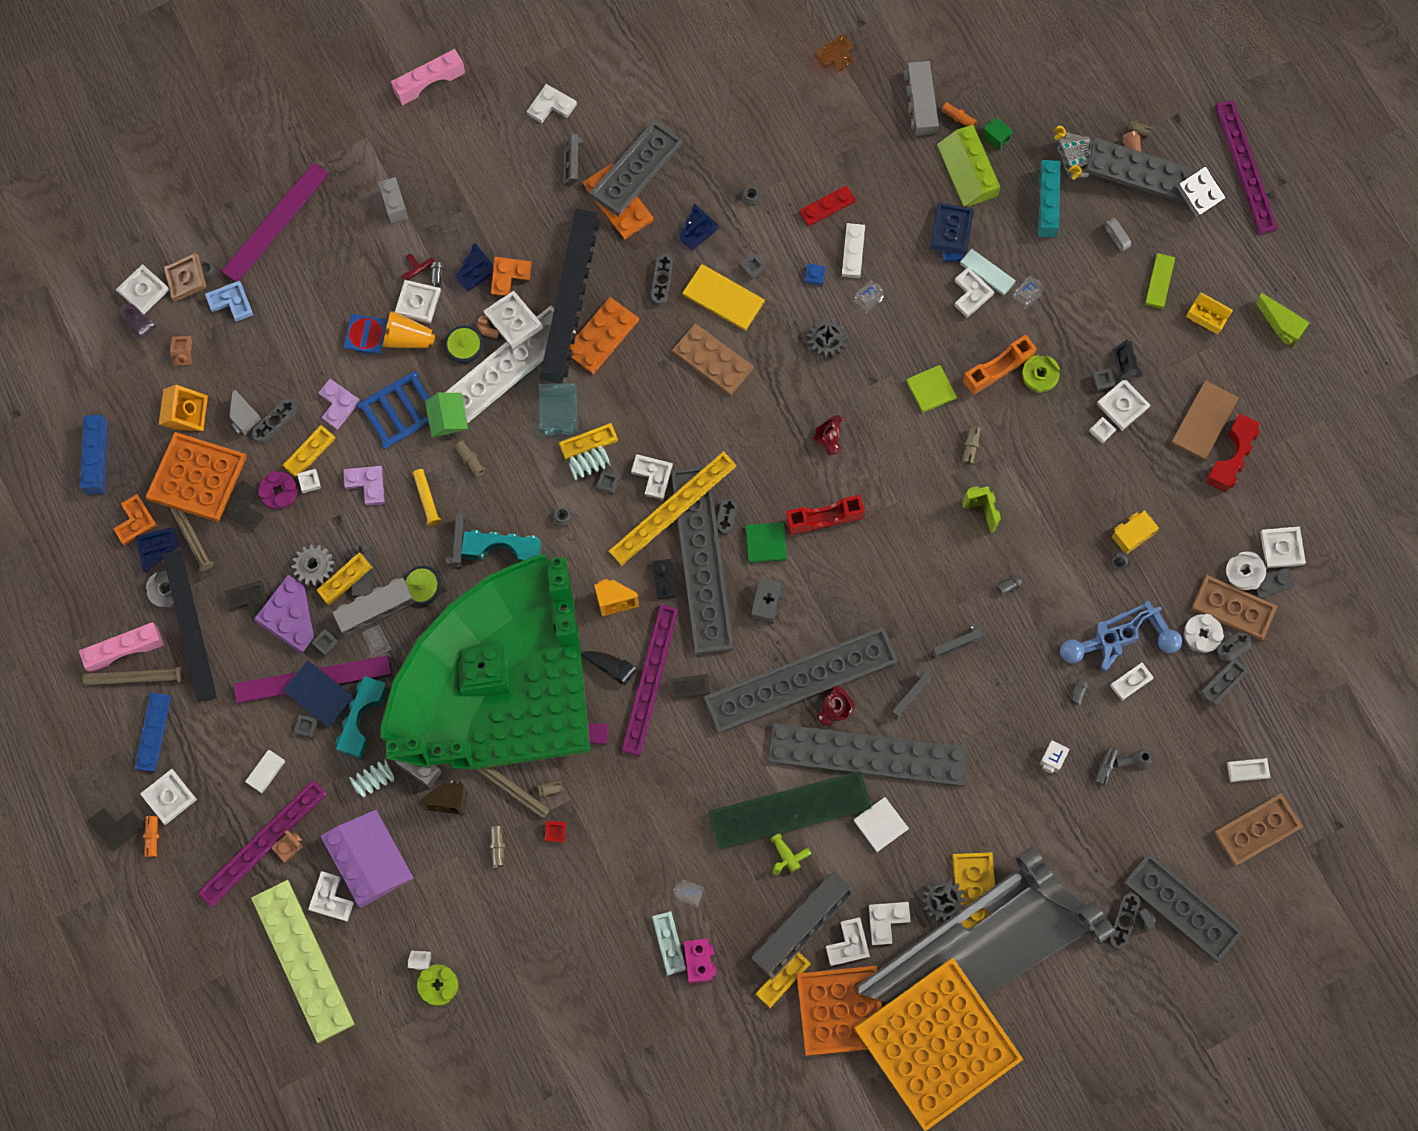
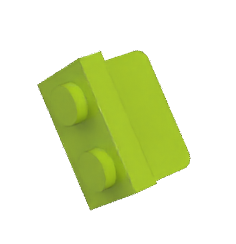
(983, 497)

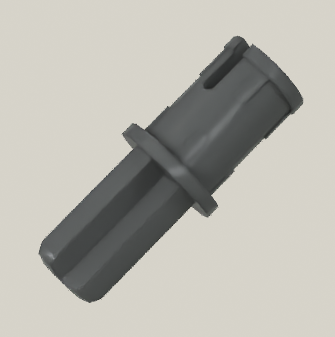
(1106, 766)

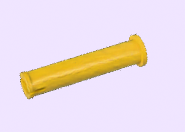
(426, 498)

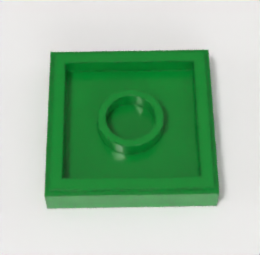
(766, 542)

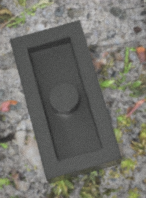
(1275, 583)

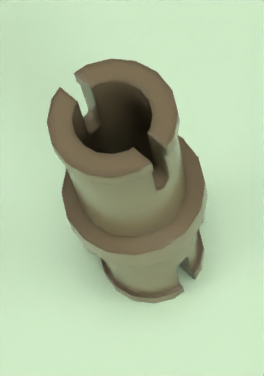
(971, 445)
(469, 458)
(497, 847)

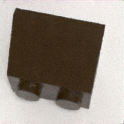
(446, 798)

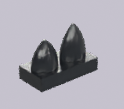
(1126, 361)
(664, 579)

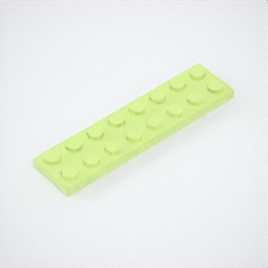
(303, 961)

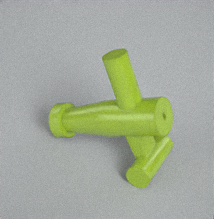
(787, 856)

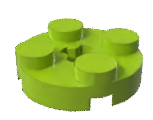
(1040, 363)
(446, 992)

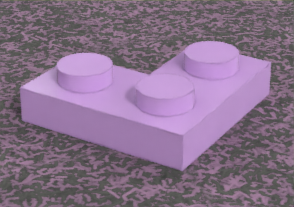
(342, 403)
(368, 478)

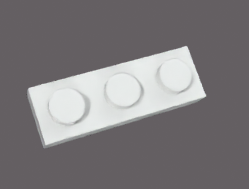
(853, 250)

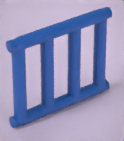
(380, 395)

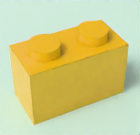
(1134, 532)

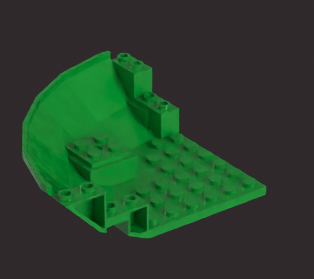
(524, 699)

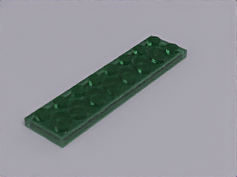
(789, 810)

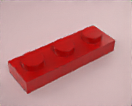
(827, 206)

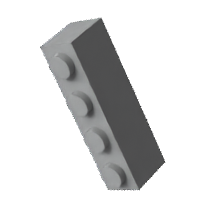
(922, 98)
(373, 607)

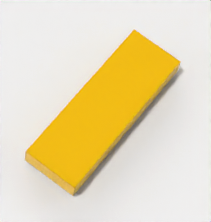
(601, 436)
(309, 451)
(344, 578)
(775, 988)

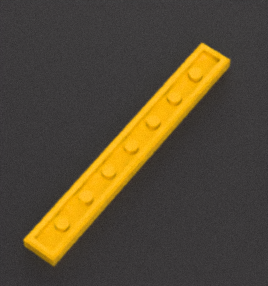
(672, 508)

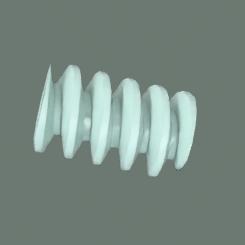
(588, 461)
(372, 779)

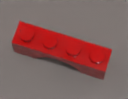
(1223, 472)
(841, 512)

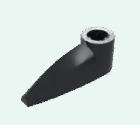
(614, 667)

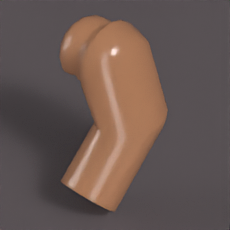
(485, 328)

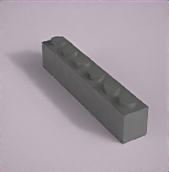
(802, 925)

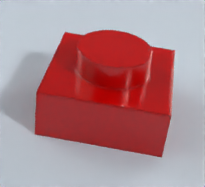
(555, 831)

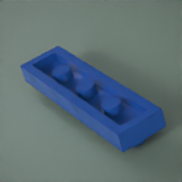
(153, 732)

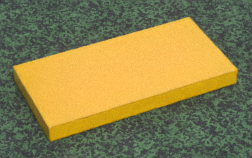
(723, 297)
(975, 877)

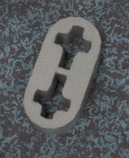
(1117, 234)

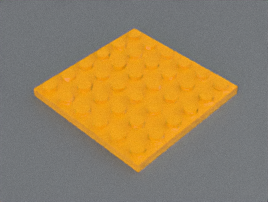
(938, 1044)

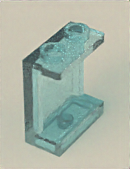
(558, 408)

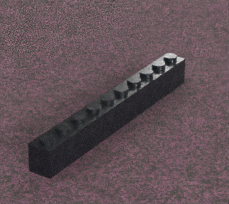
(569, 295)

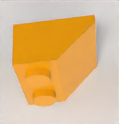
(183, 409)
(614, 597)

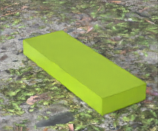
(1160, 281)

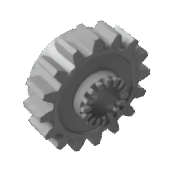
(315, 575)

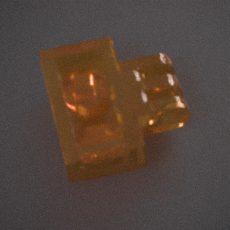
(836, 52)

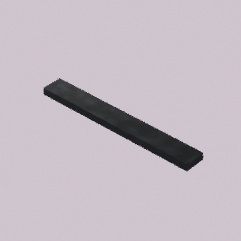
(189, 626)

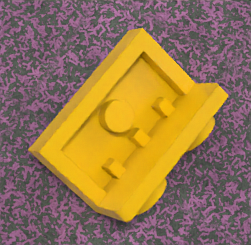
(1209, 313)

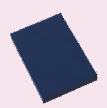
(952, 228)
(318, 693)

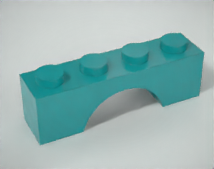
(1049, 198)
(478, 544)
(370, 694)

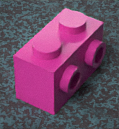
(698, 961)

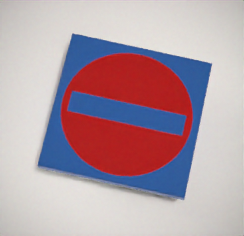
(365, 334)

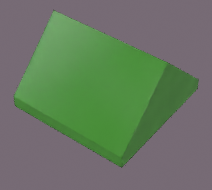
(446, 414)

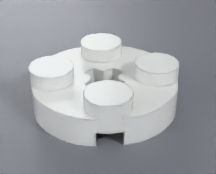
(1252, 579)
(1206, 623)

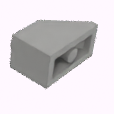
(242, 415)

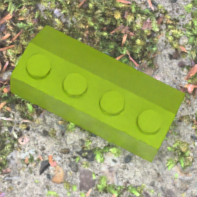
(969, 166)

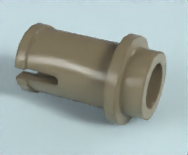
(1141, 129)
(550, 788)

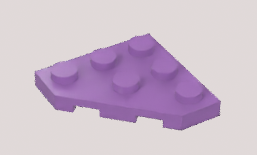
(288, 615)

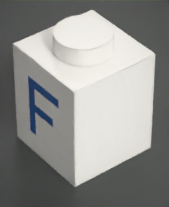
(1054, 757)

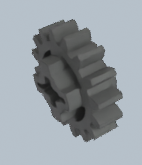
(835, 339)
(932, 895)

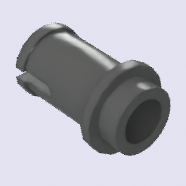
(436, 274)
(1010, 584)
(1079, 692)

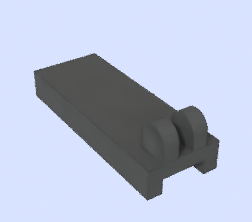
(571, 159)
(457, 559)
(364, 584)
(959, 643)
(923, 680)
(1223, 682)

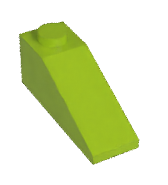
(1283, 321)

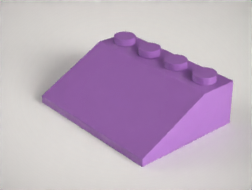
(367, 858)

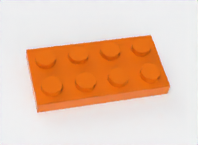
(634, 216)
(602, 335)

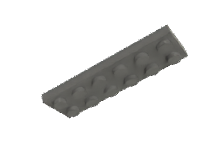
(636, 168)
(1137, 169)
(1183, 908)

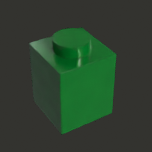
(997, 133)

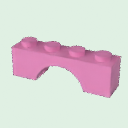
(412, 83)
(104, 653)

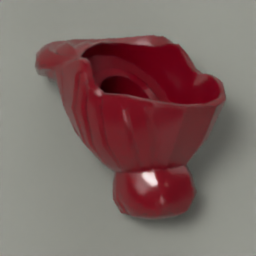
(829, 434)
(836, 706)

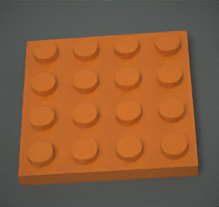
(196, 477)
(833, 1009)

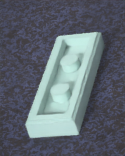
(988, 272)
(669, 943)

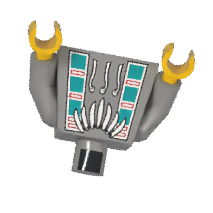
(1073, 152)

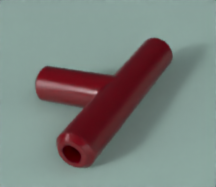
(417, 268)

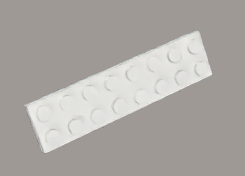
(502, 369)

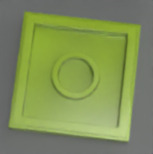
(931, 389)

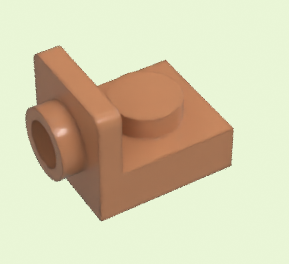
(181, 350)
(288, 846)

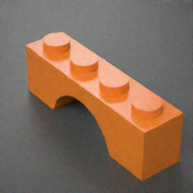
(988, 373)

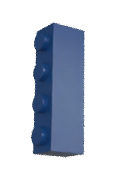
(94, 454)

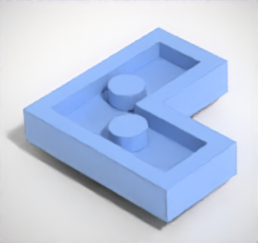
(233, 296)

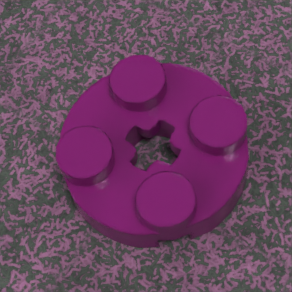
(275, 480)

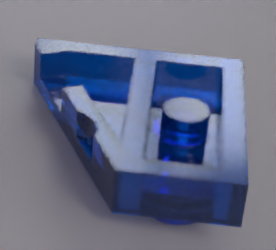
(697, 228)
(475, 269)
(154, 544)

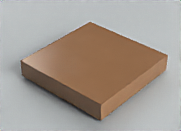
(185, 277)

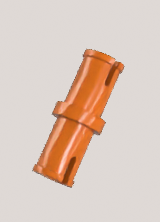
(958, 115)
(151, 836)

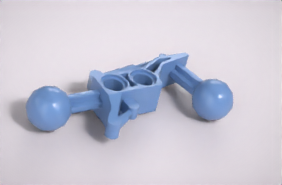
(1168, 639)

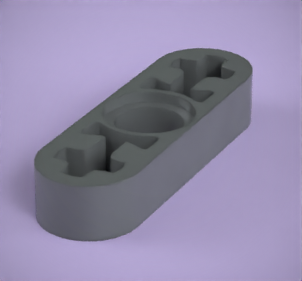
(665, 287)
(274, 413)
(1123, 905)

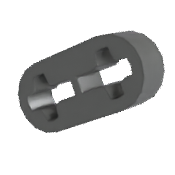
(722, 515)
(1234, 646)

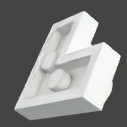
(549, 100)
(976, 292)
(656, 471)
(325, 900)
(881, 918)
(853, 948)

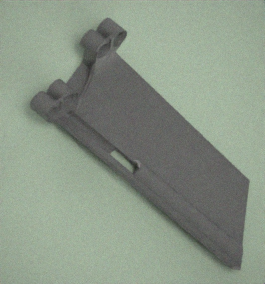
(1026, 924)

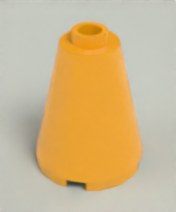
(406, 333)

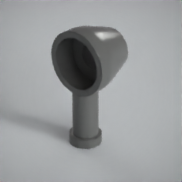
(1136, 760)

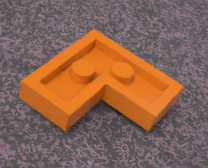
(505, 270)
(139, 522)

